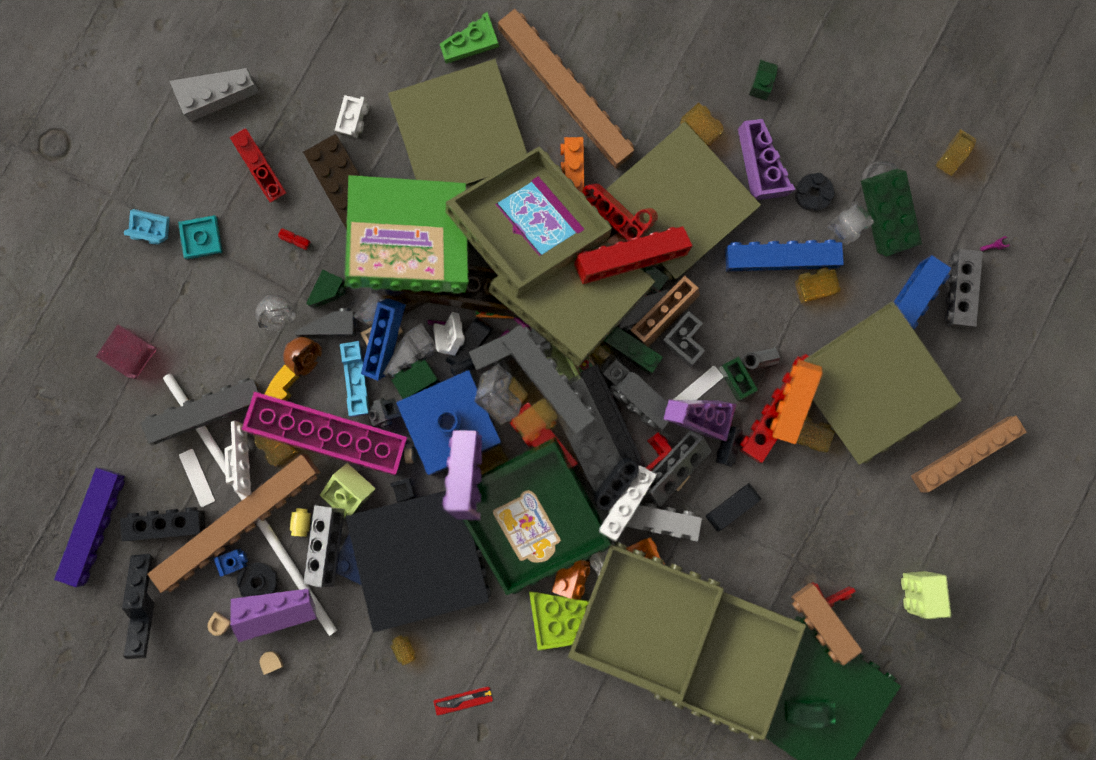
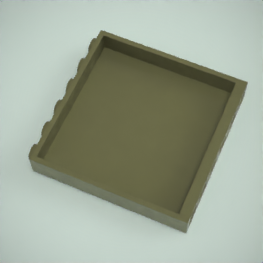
(646, 622)
(742, 666)

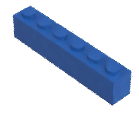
(784, 256)

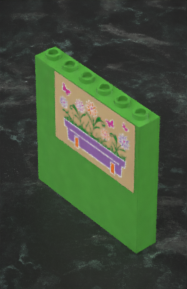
(404, 236)

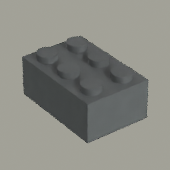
(641, 400)

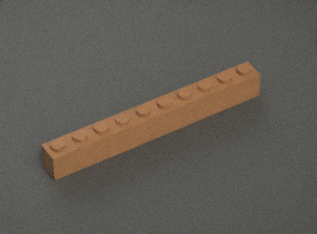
(565, 88)
(234, 523)

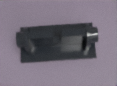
(726, 453)

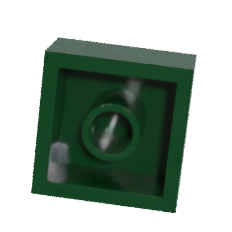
(415, 379)

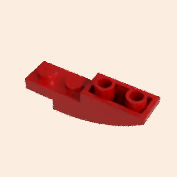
(258, 165)

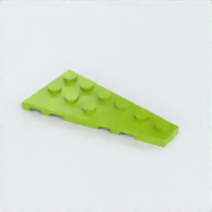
(556, 619)

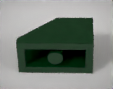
(763, 80)
(327, 289)

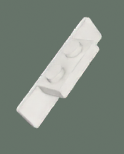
(237, 460)
(627, 504)

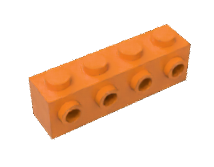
(573, 160)
(796, 401)

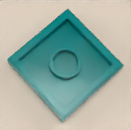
(200, 237)

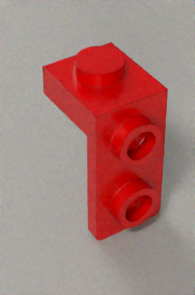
(661, 446)
(843, 595)

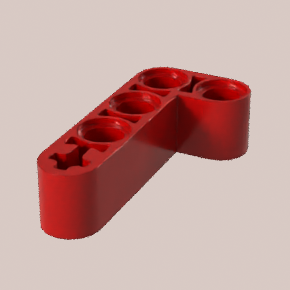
(617, 208)

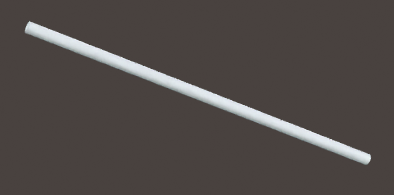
(263, 525)

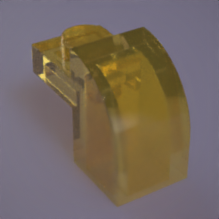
(957, 152)

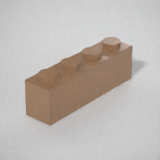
(665, 311)
(826, 624)

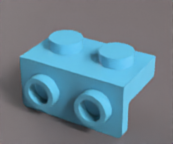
(147, 226)

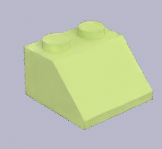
(347, 490)

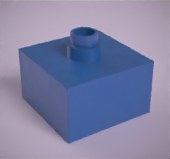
(441, 410)

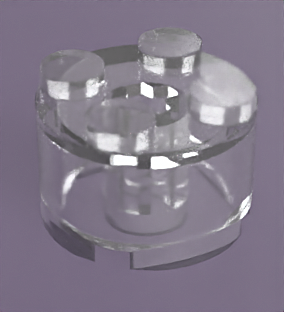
(850, 222)

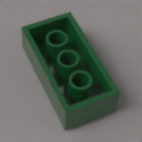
(893, 212)

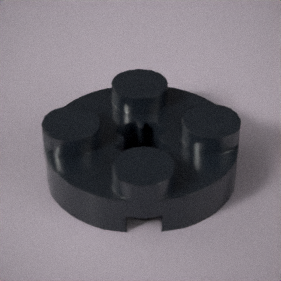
(819, 182)
(253, 571)

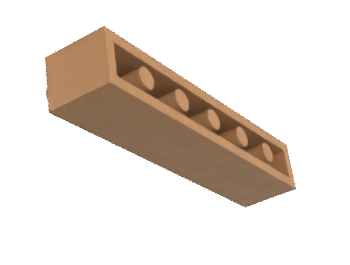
(968, 454)

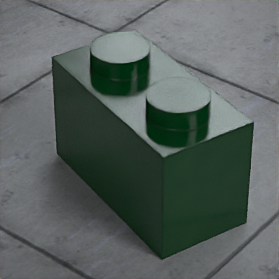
(738, 378)

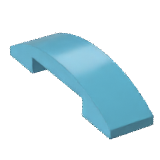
(355, 382)

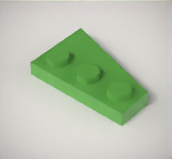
(471, 41)

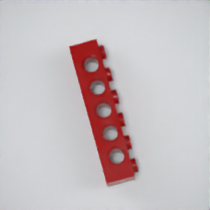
(749, 445)

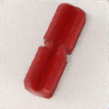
(295, 239)

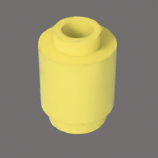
(300, 522)

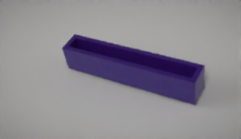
(89, 527)

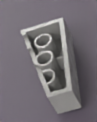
(212, 92)
(666, 521)

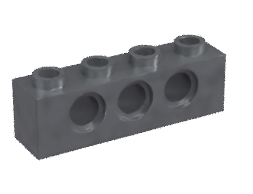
(973, 263)
(324, 546)

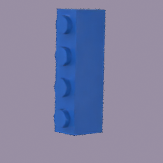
(382, 338)

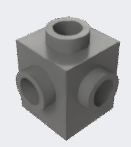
(383, 412)

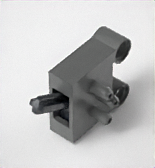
(485, 358)

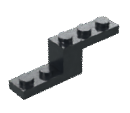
(138, 606)

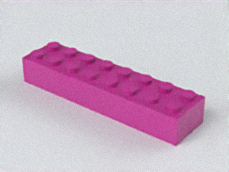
(324, 433)

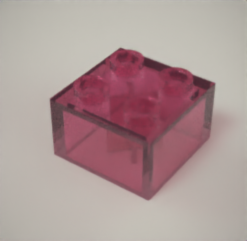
(126, 352)

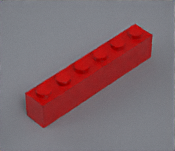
(632, 254)

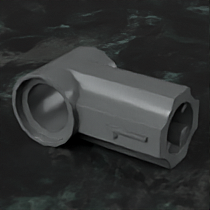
(761, 358)

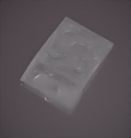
(412, 348)

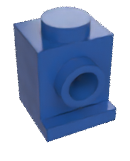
(223, 565)

